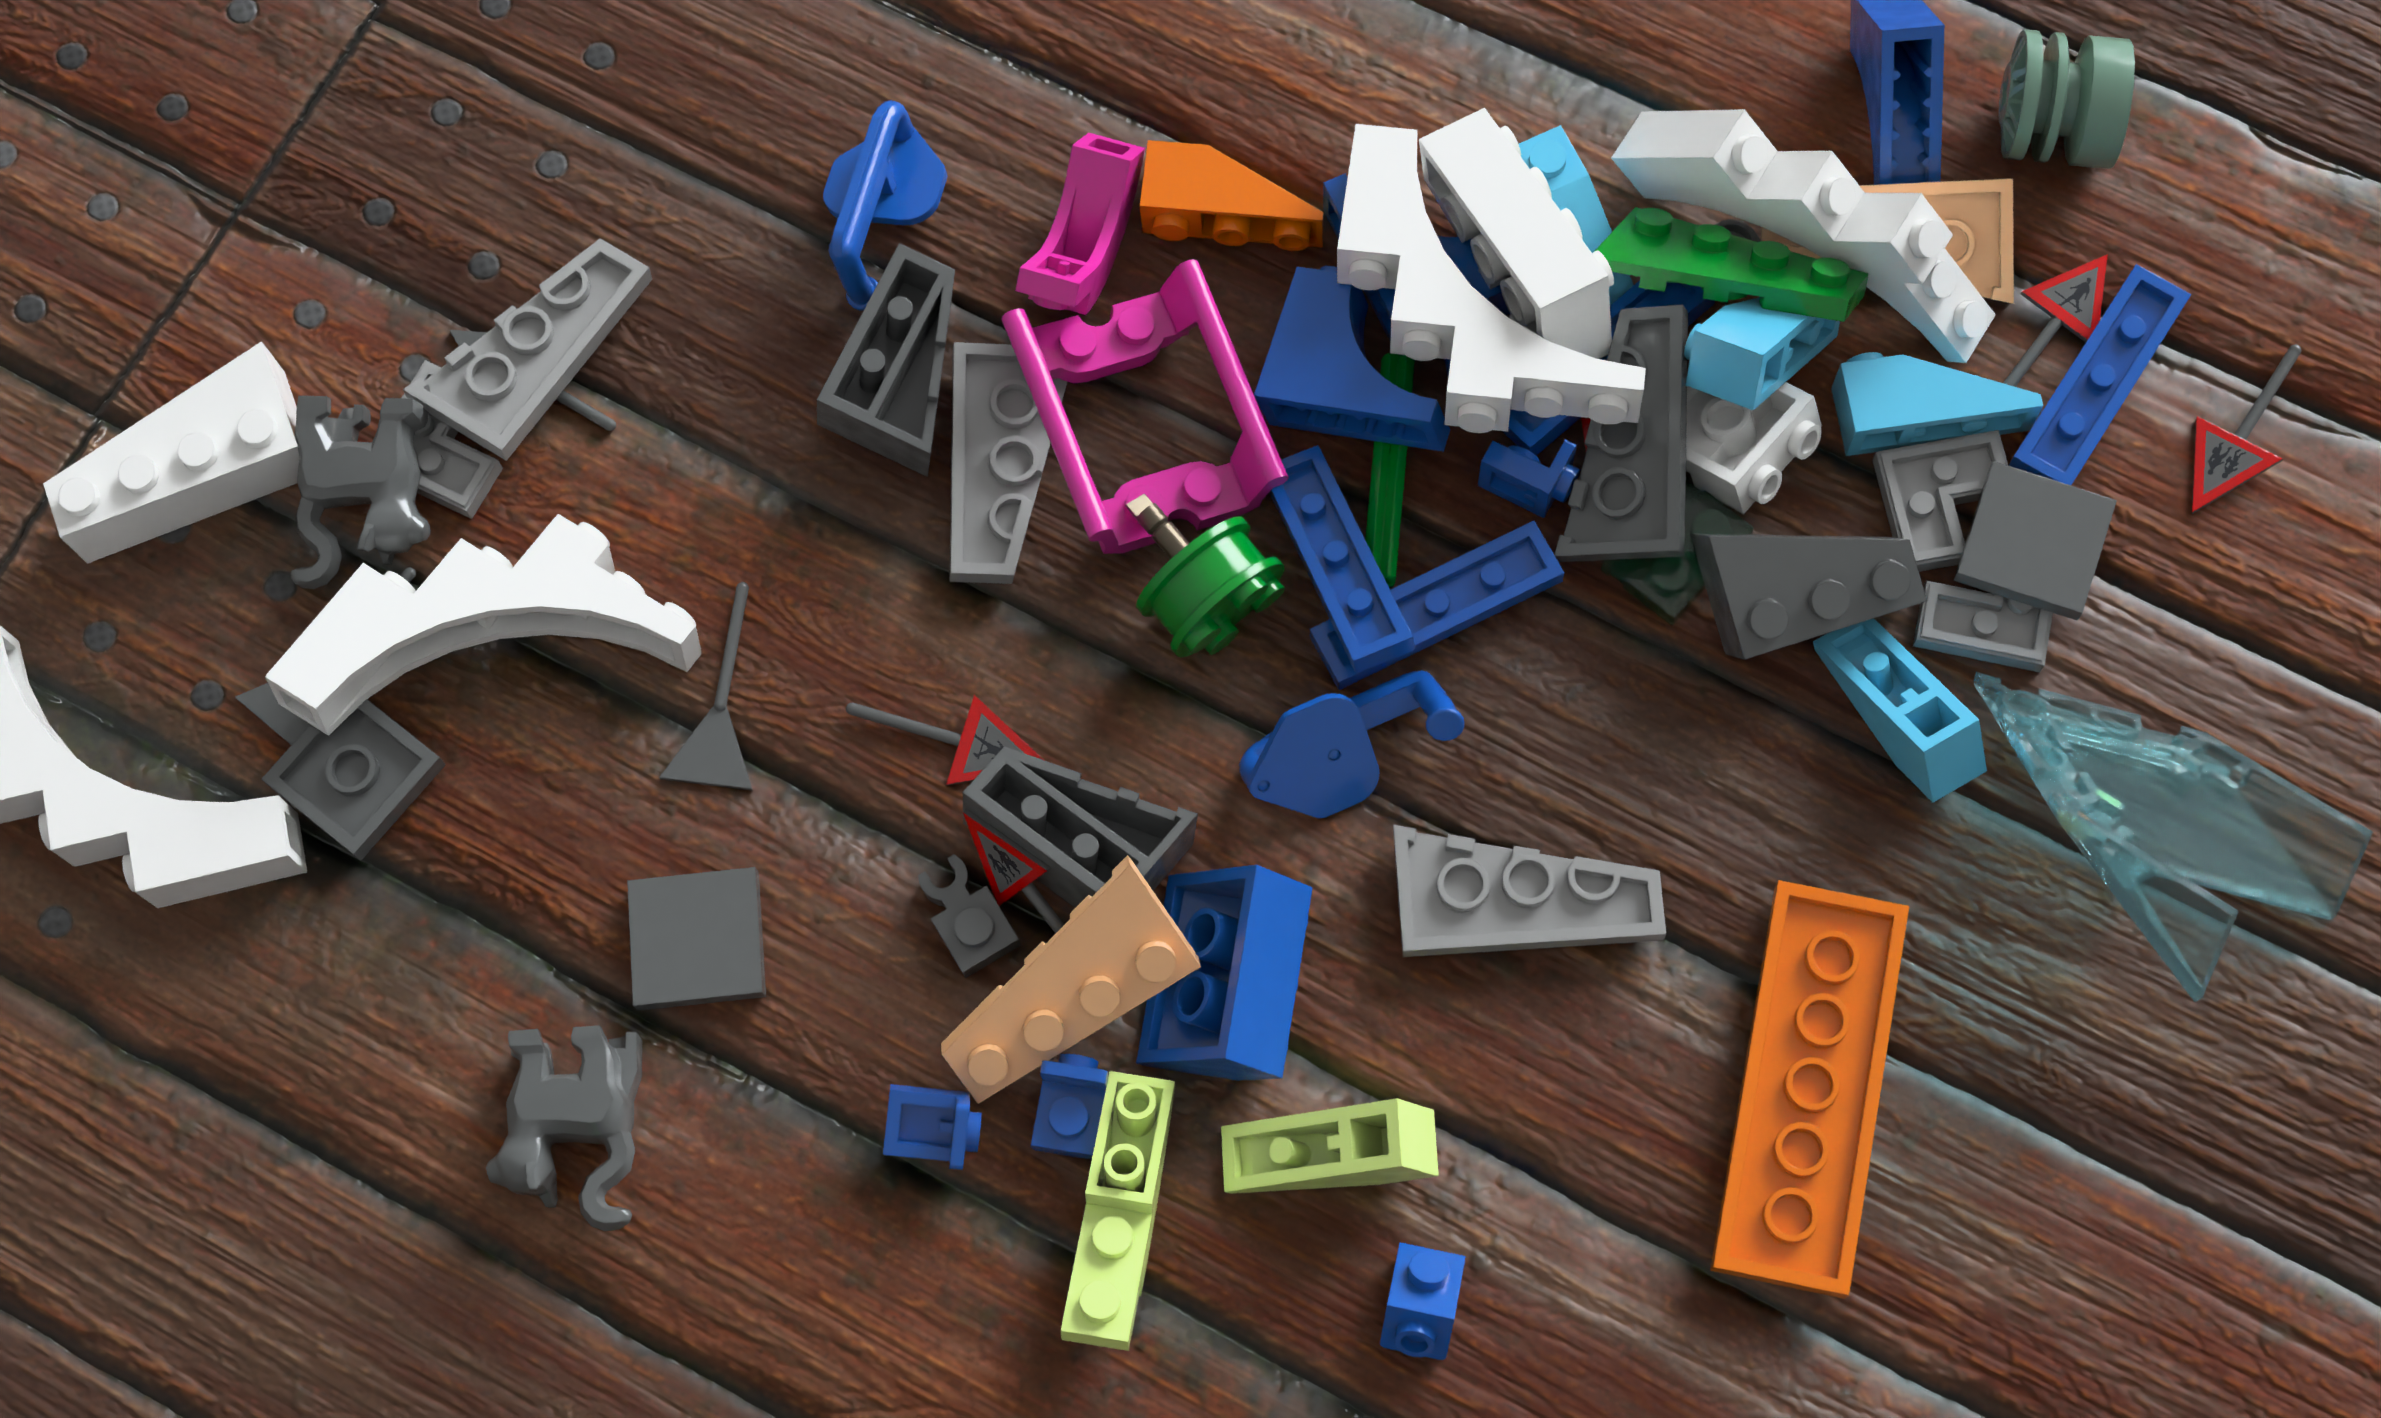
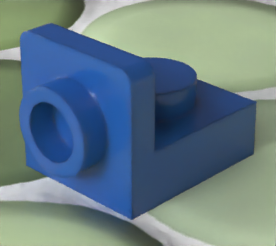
(1523, 480)
(1069, 1106)

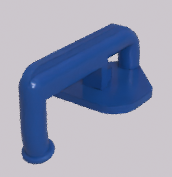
(883, 181)
(1322, 751)

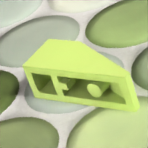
(1331, 1148)

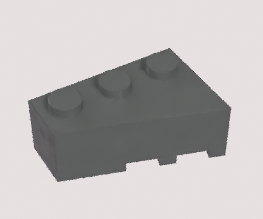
(893, 363)
(1800, 587)
(1077, 823)

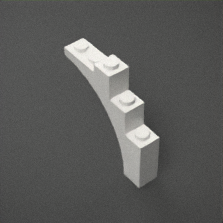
(1814, 201)
(1440, 315)
(474, 596)
(168, 845)

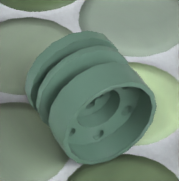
(2074, 100)

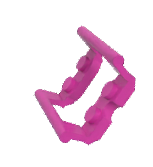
(1130, 340)

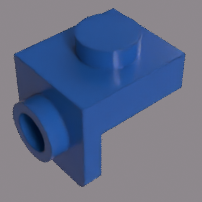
(931, 1124)
(1422, 1301)

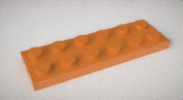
(1810, 1090)

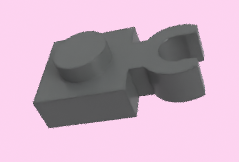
(971, 924)

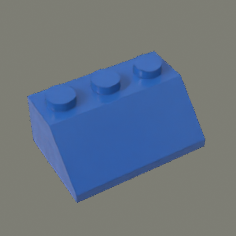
(1239, 1005)

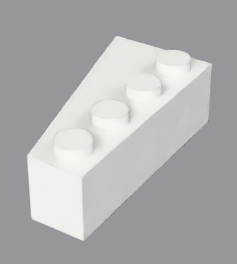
(1520, 234)
(184, 461)

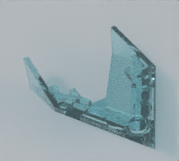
(2174, 816)

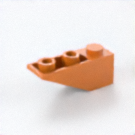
(1211, 196)

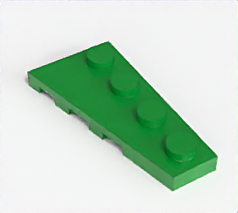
(1730, 267)

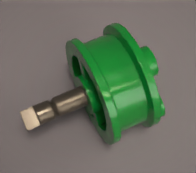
(1206, 581)

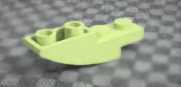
(1119, 1211)

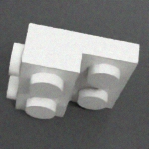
(1743, 451)

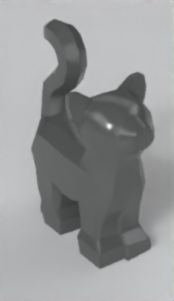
(345, 472)
(565, 1108)

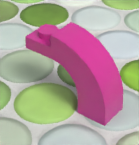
(1087, 226)

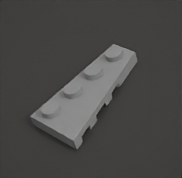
(525, 362)
(994, 461)
(1498, 898)

